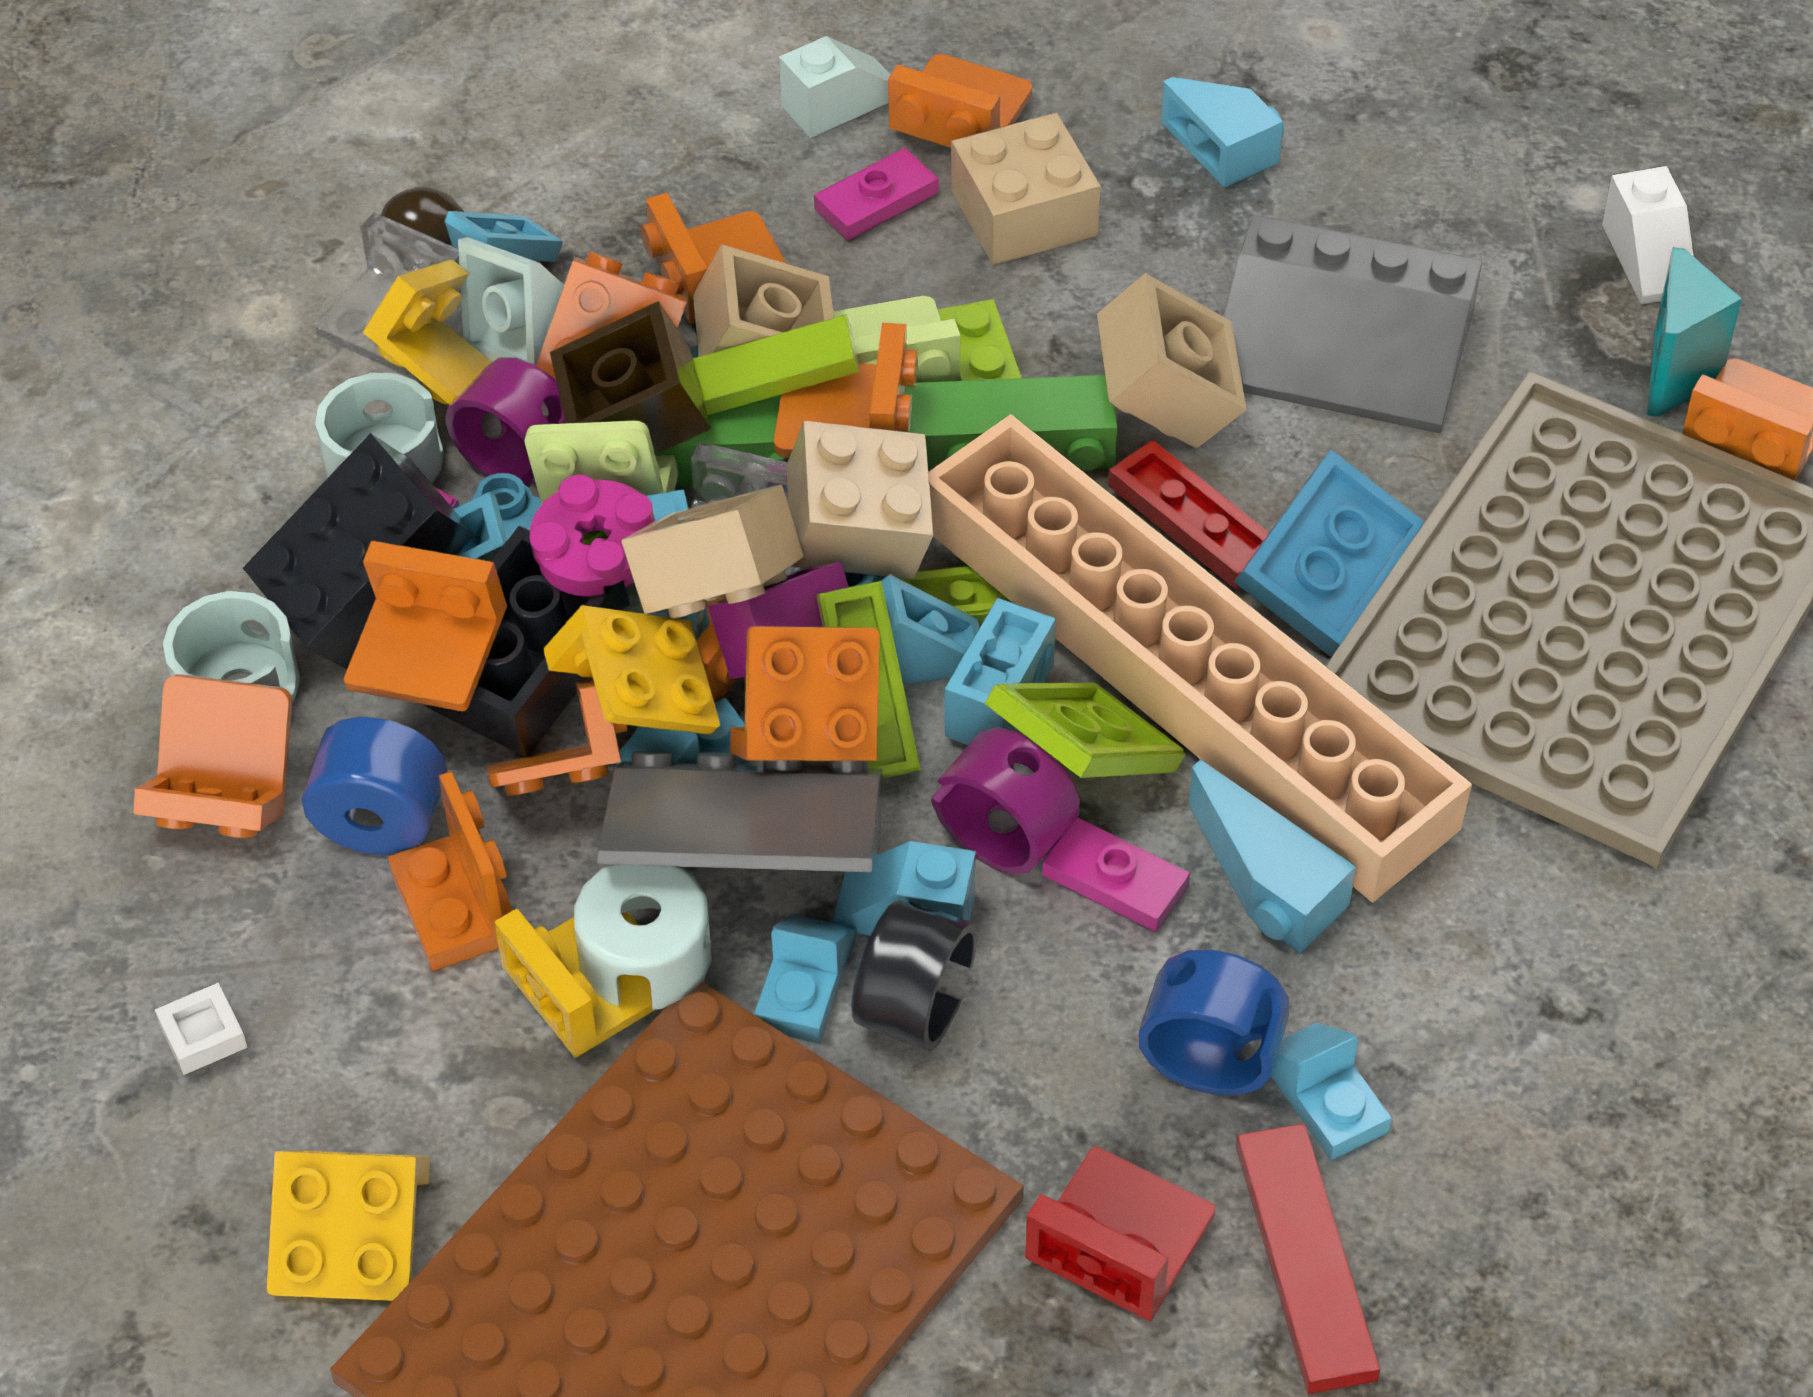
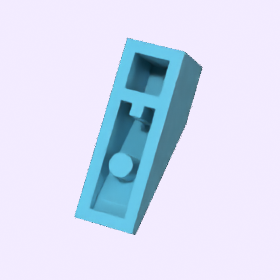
(1276, 869)

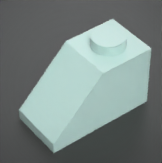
(830, 85)

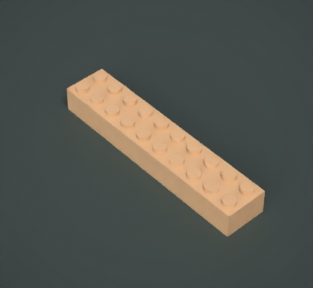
(1195, 655)

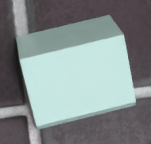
(505, 301)

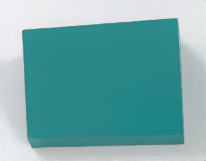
(1690, 331)

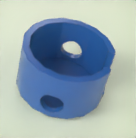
(376, 769)
(1204, 1015)

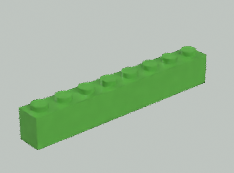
(1063, 411)

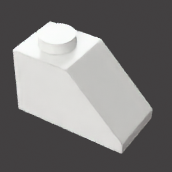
(1643, 224)

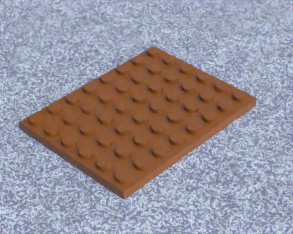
(696, 1232)

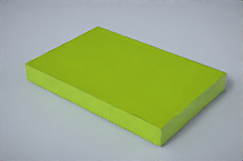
(1086, 729)

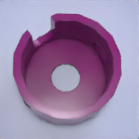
(515, 395)
(986, 781)

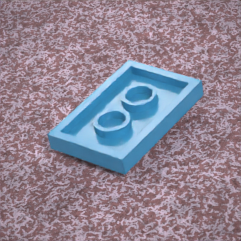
(1329, 552)

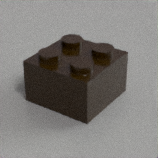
(633, 373)

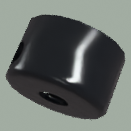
(902, 971)

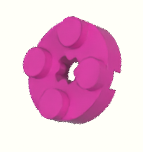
(575, 510)

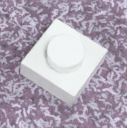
(201, 1028)

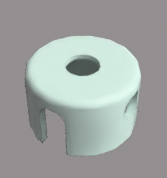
(406, 427)
(214, 641)
(667, 952)

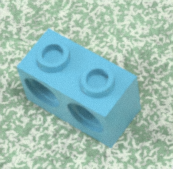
(1008, 648)

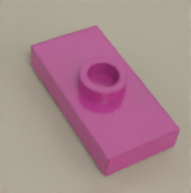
(876, 194)
(1116, 874)

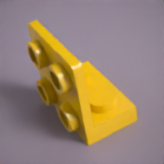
(413, 333)
(641, 668)
(550, 978)
(343, 1223)

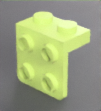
(933, 339)
(599, 450)

